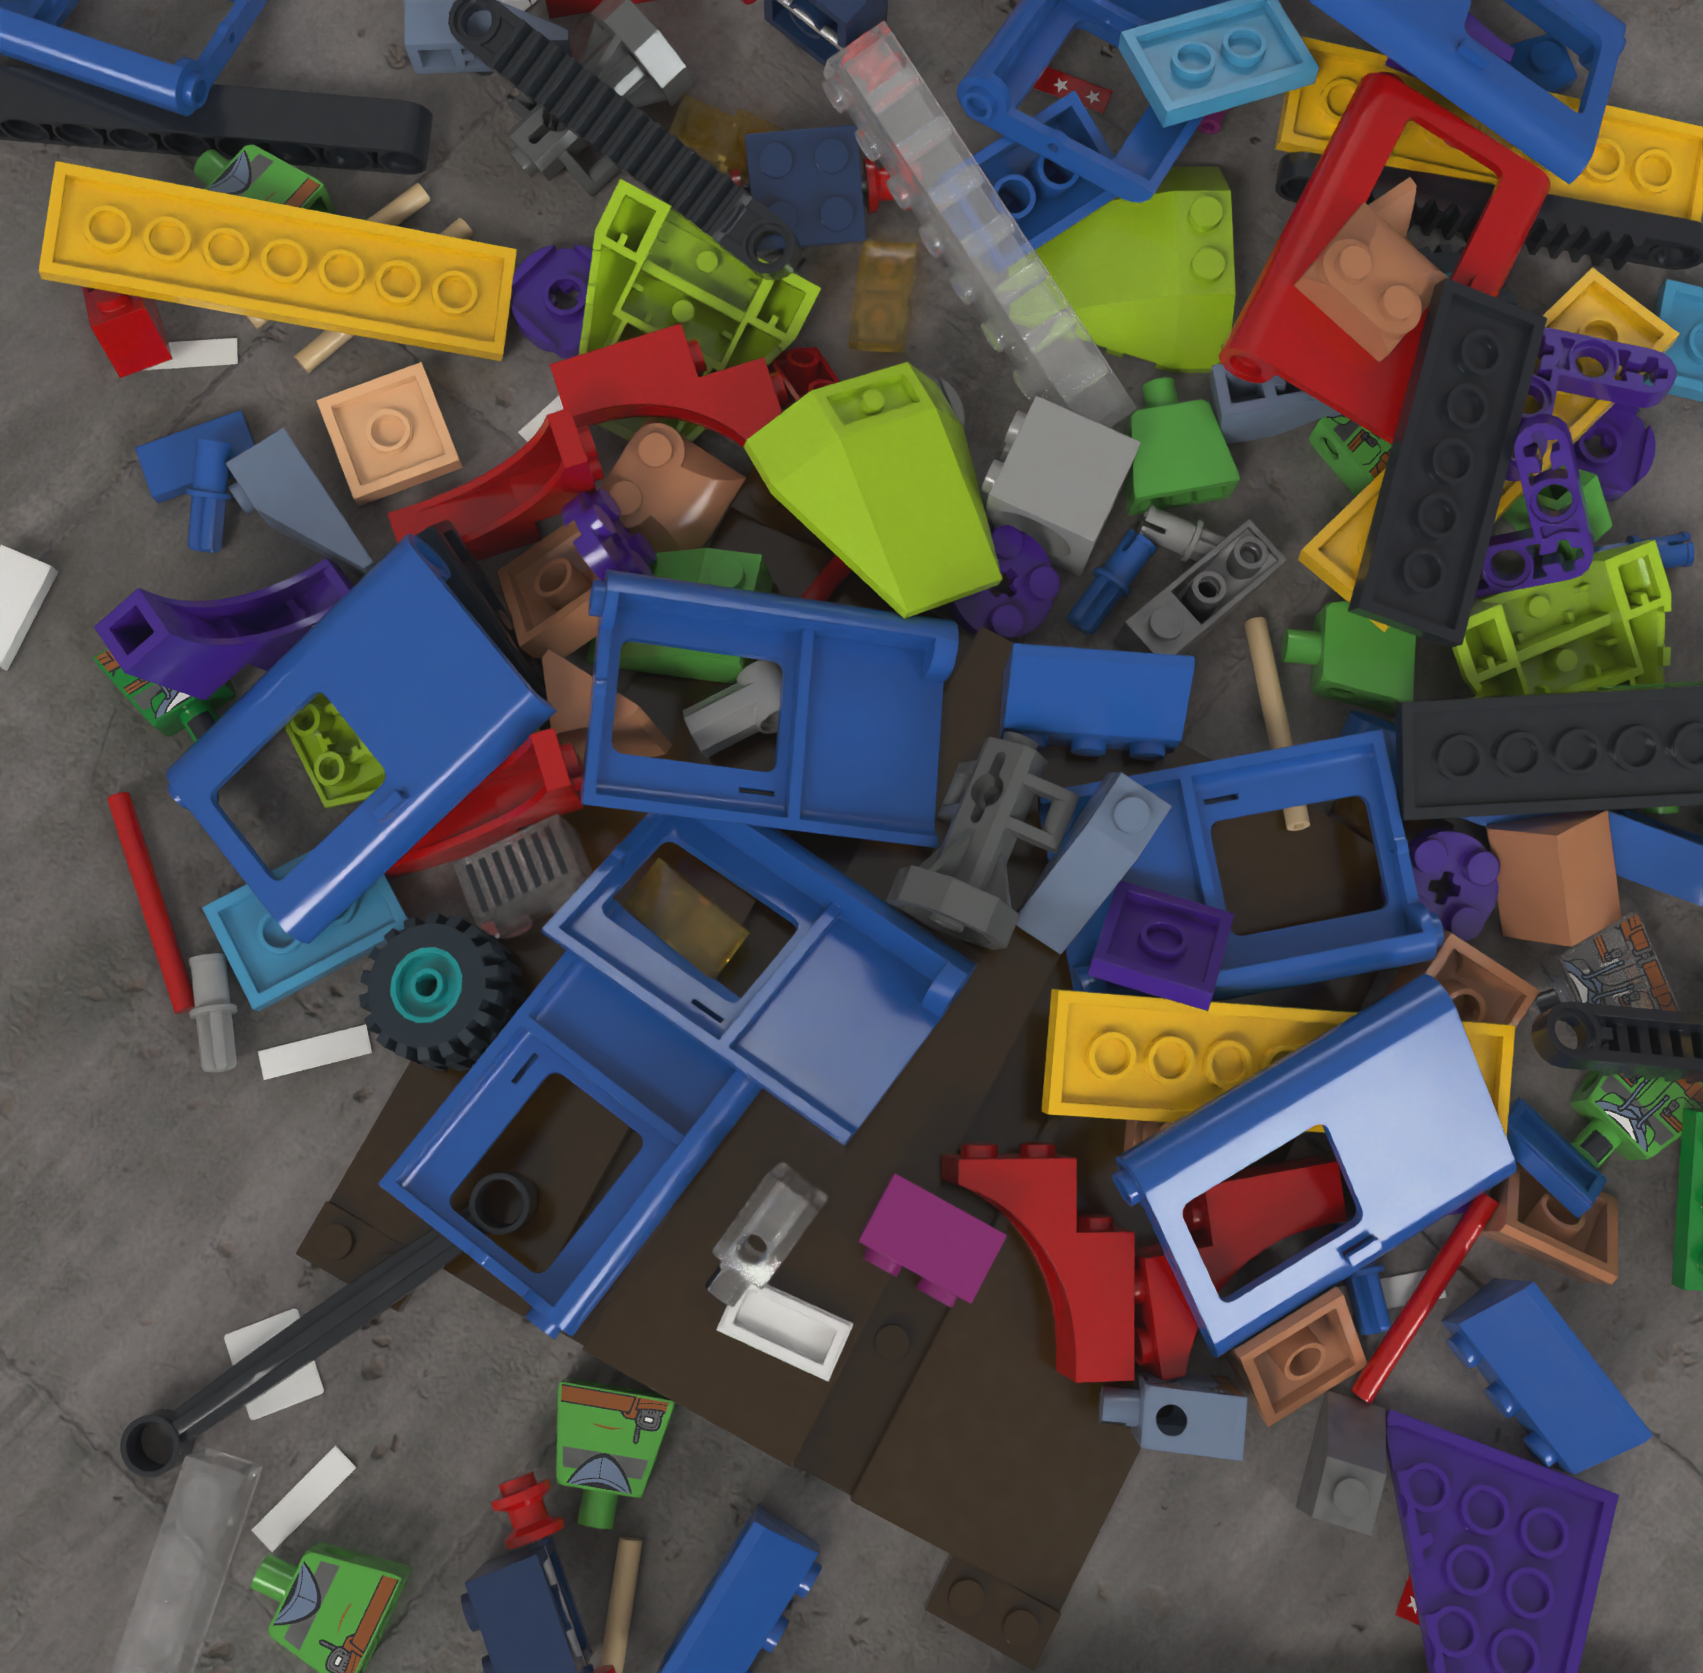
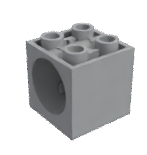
(1058, 481)

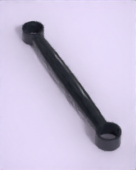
(317, 1331)

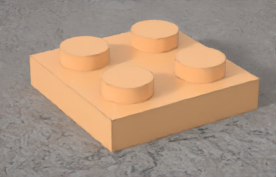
(389, 434)

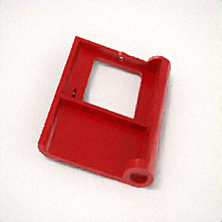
(1293, 338)

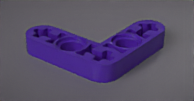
(1559, 372)
(1547, 525)

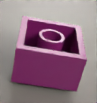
(930, 1239)

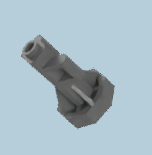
(628, 57)
(965, 882)

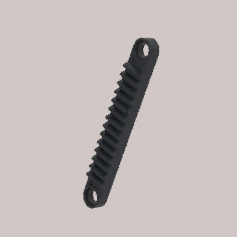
(626, 136)
(1560, 225)
(1624, 1041)

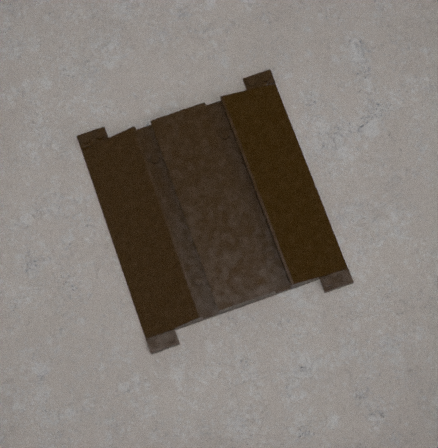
(932, 1407)

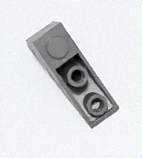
(1202, 595)

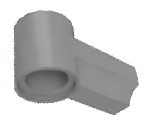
(737, 710)

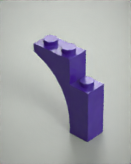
(207, 642)

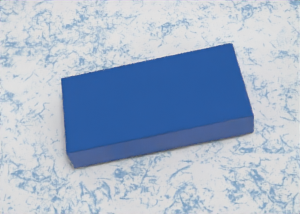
(171, 459)
(1552, 1159)

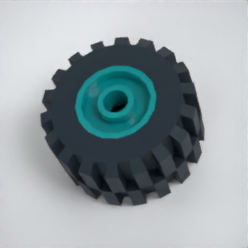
(440, 991)

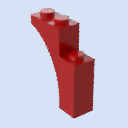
(660, 379)
(505, 503)
(523, 790)
(1229, 1229)
(1081, 1257)

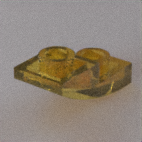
(717, 134)
(883, 296)
(686, 918)

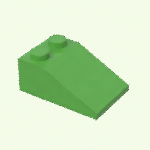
(703, 566)

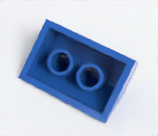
(1038, 191)
(1096, 699)
(1543, 1377)
(746, 1599)

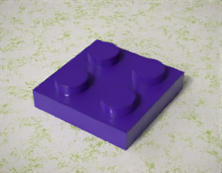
(1162, 945)

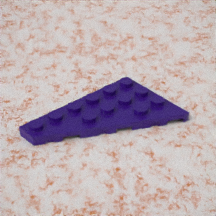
(1496, 1551)

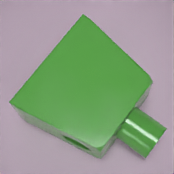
(1180, 452)
(1354, 659)

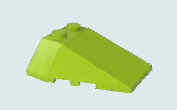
(663, 272)
(1154, 272)
(1573, 631)

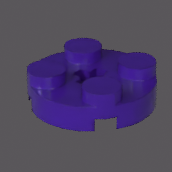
(534, 299)
(1629, 448)
(604, 538)
(1031, 589)
(1471, 874)

